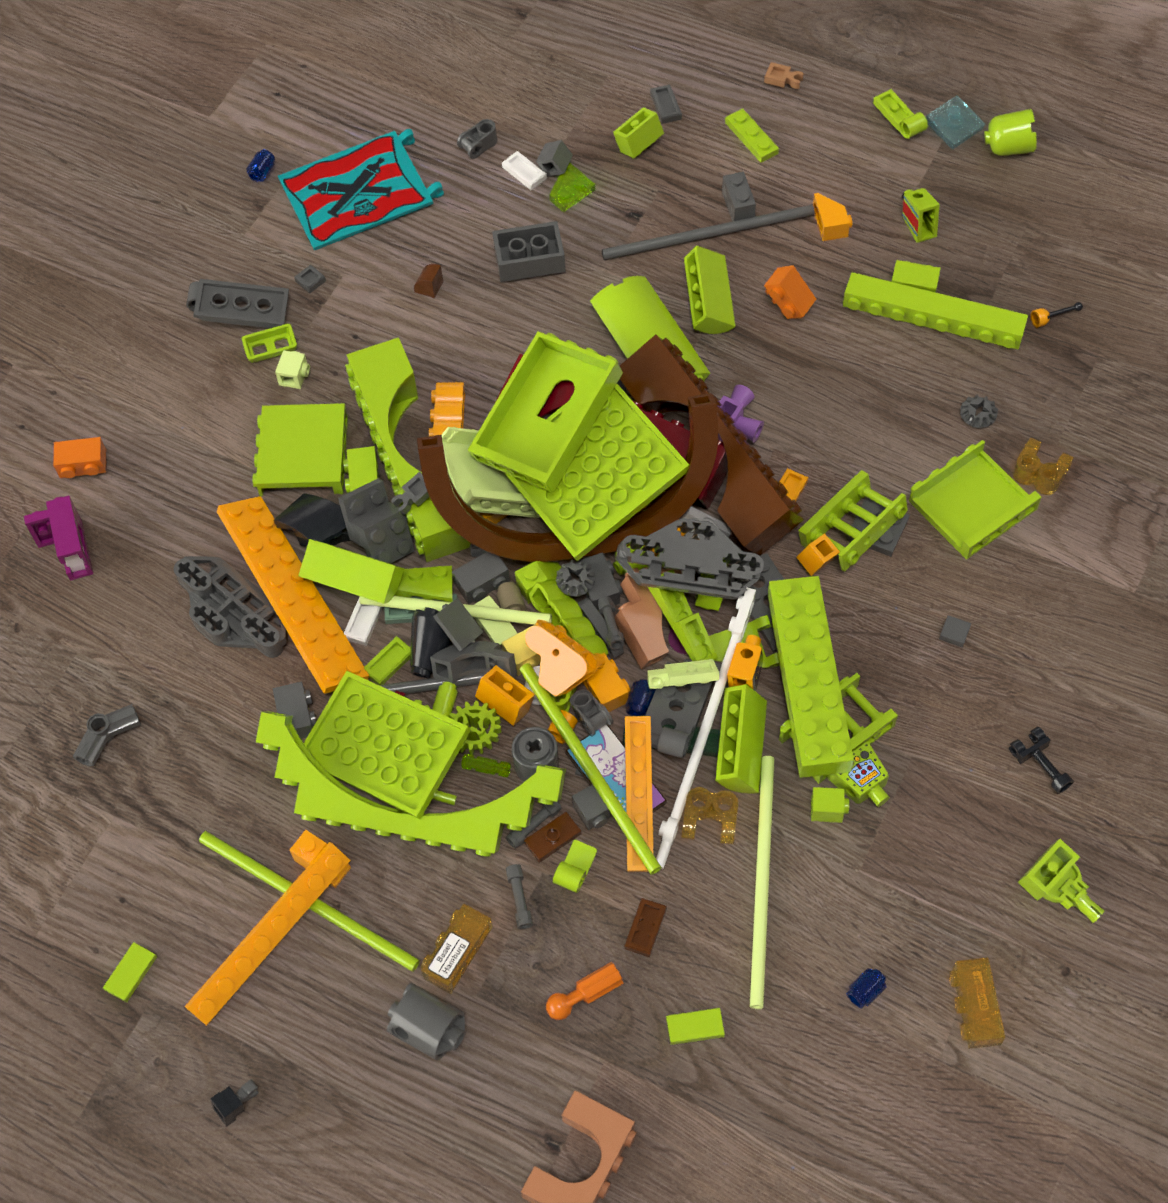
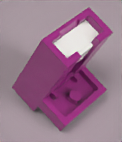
(64, 528)

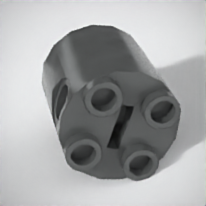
(426, 1022)

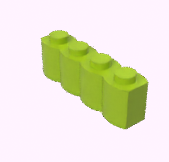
(566, 612)

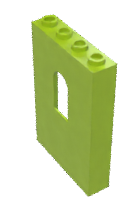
(533, 447)

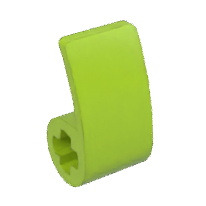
(576, 866)

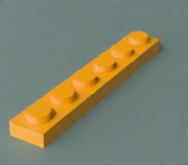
(638, 784)

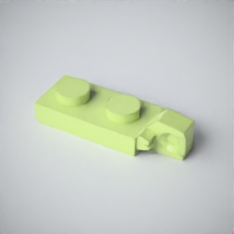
(683, 673)

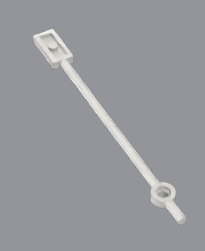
(737, 625)

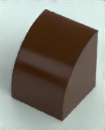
(429, 281)

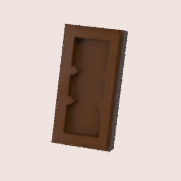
(552, 837)
(645, 927)

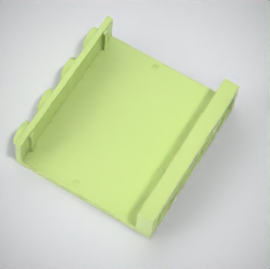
(478, 484)

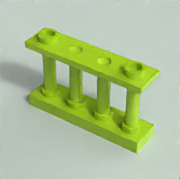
(845, 502)
(880, 722)

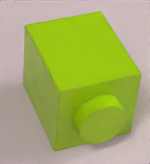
(828, 805)

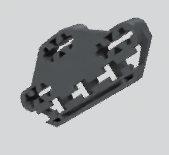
(690, 557)
(234, 621)

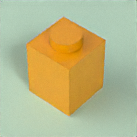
(818, 554)

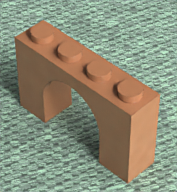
(611, 1134)

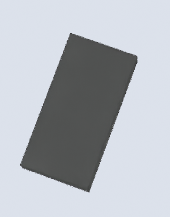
(665, 104)

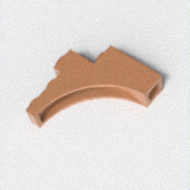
(642, 622)

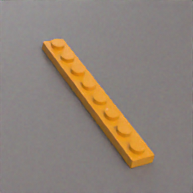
(267, 933)

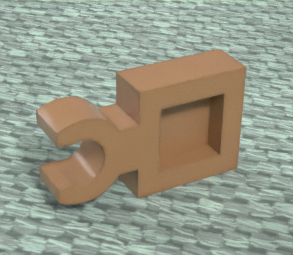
(781, 75)

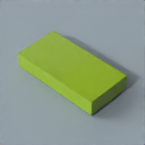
(388, 661)
(130, 972)
(695, 1026)

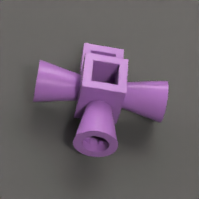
(735, 407)

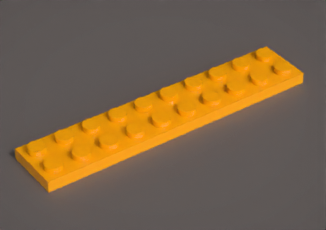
(291, 596)

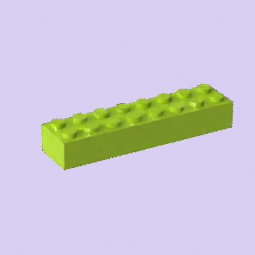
(810, 677)

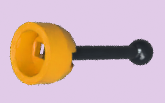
(1041, 316)

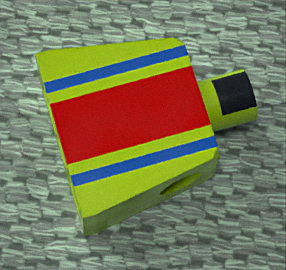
(920, 214)

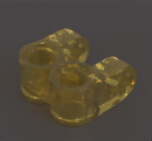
(1039, 472)
(712, 811)

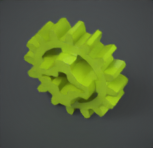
(479, 718)

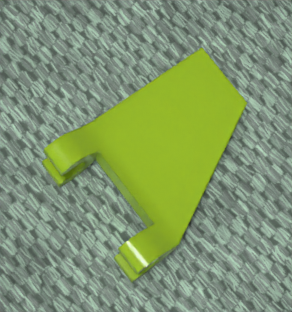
(721, 641)

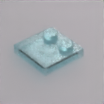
(954, 122)

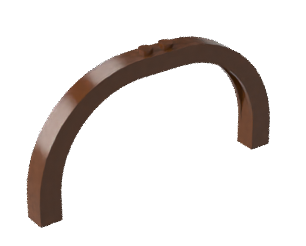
(547, 546)

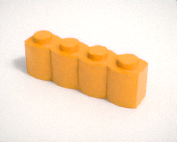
(448, 407)

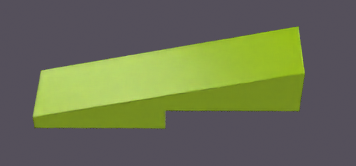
(685, 624)

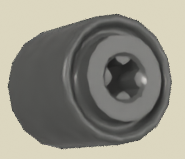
(533, 739)

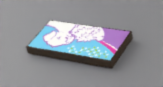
(609, 757)

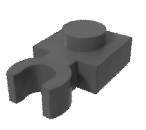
(414, 492)

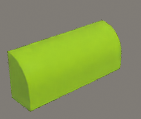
(709, 291)
(350, 571)
(741, 739)

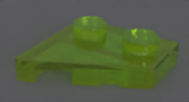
(570, 188)

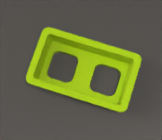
(268, 338)

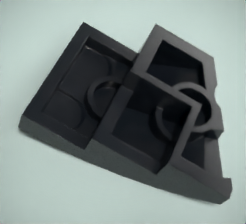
(312, 519)

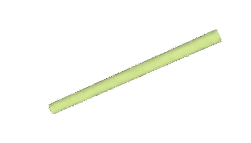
(474, 610)

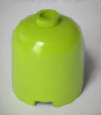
(1011, 133)

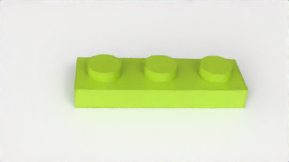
(751, 135)

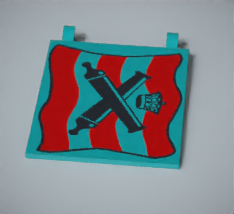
(357, 189)

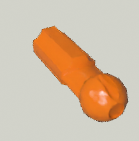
(587, 990)

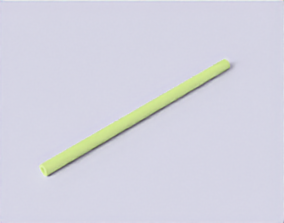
(762, 883)

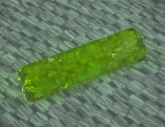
(486, 765)

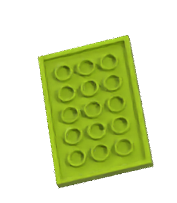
(385, 744)

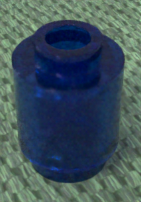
(260, 165)
(639, 698)
(866, 988)

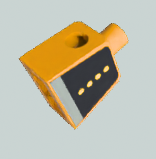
(746, 663)

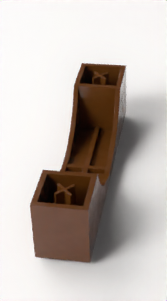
(753, 500)

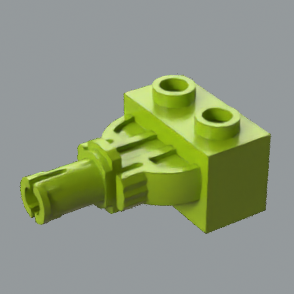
(1060, 880)

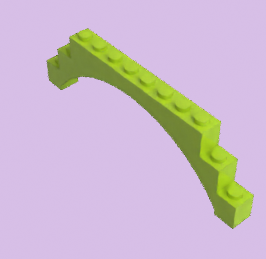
(328, 799)

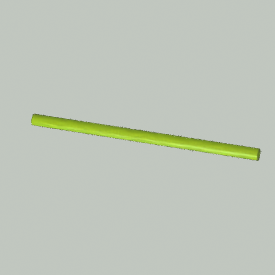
(591, 770)
(318, 906)

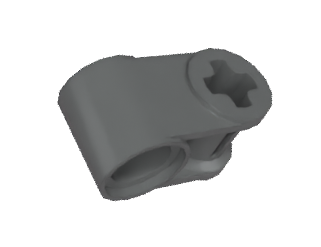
(480, 138)
(589, 711)

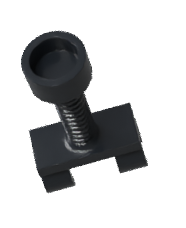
(1060, 782)

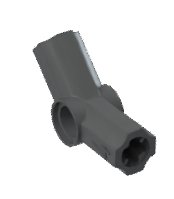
(95, 741)

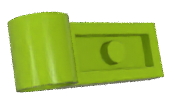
(900, 115)

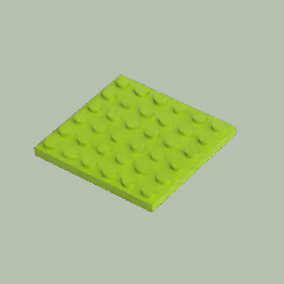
(610, 478)

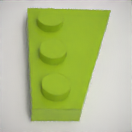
(427, 583)

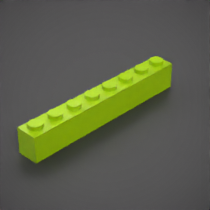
(935, 310)

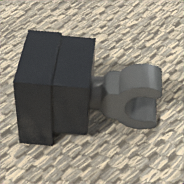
(229, 1105)

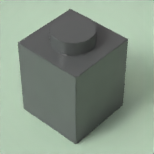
(554, 158)
(591, 808)

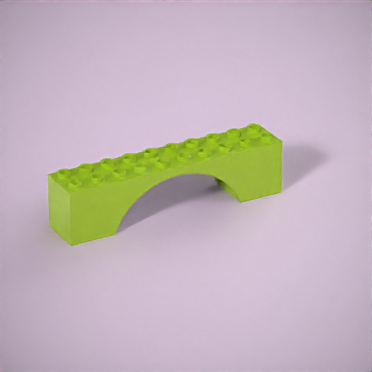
(384, 391)

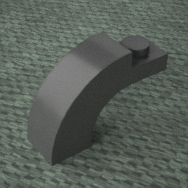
(475, 658)

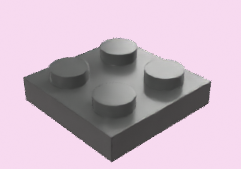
(888, 541)

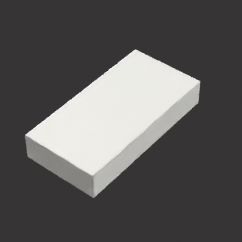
(524, 170)
(362, 623)

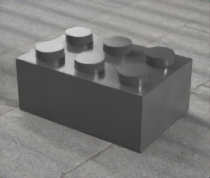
(529, 251)

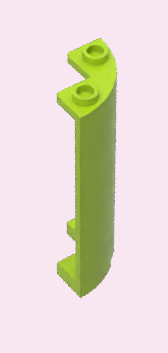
(636, 314)

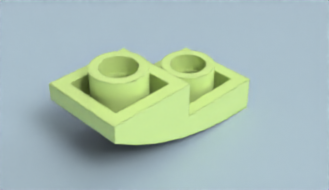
(496, 630)

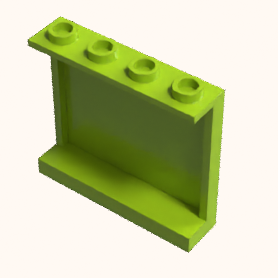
(301, 446)
(972, 500)

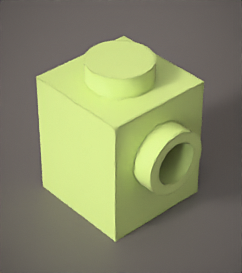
(292, 369)

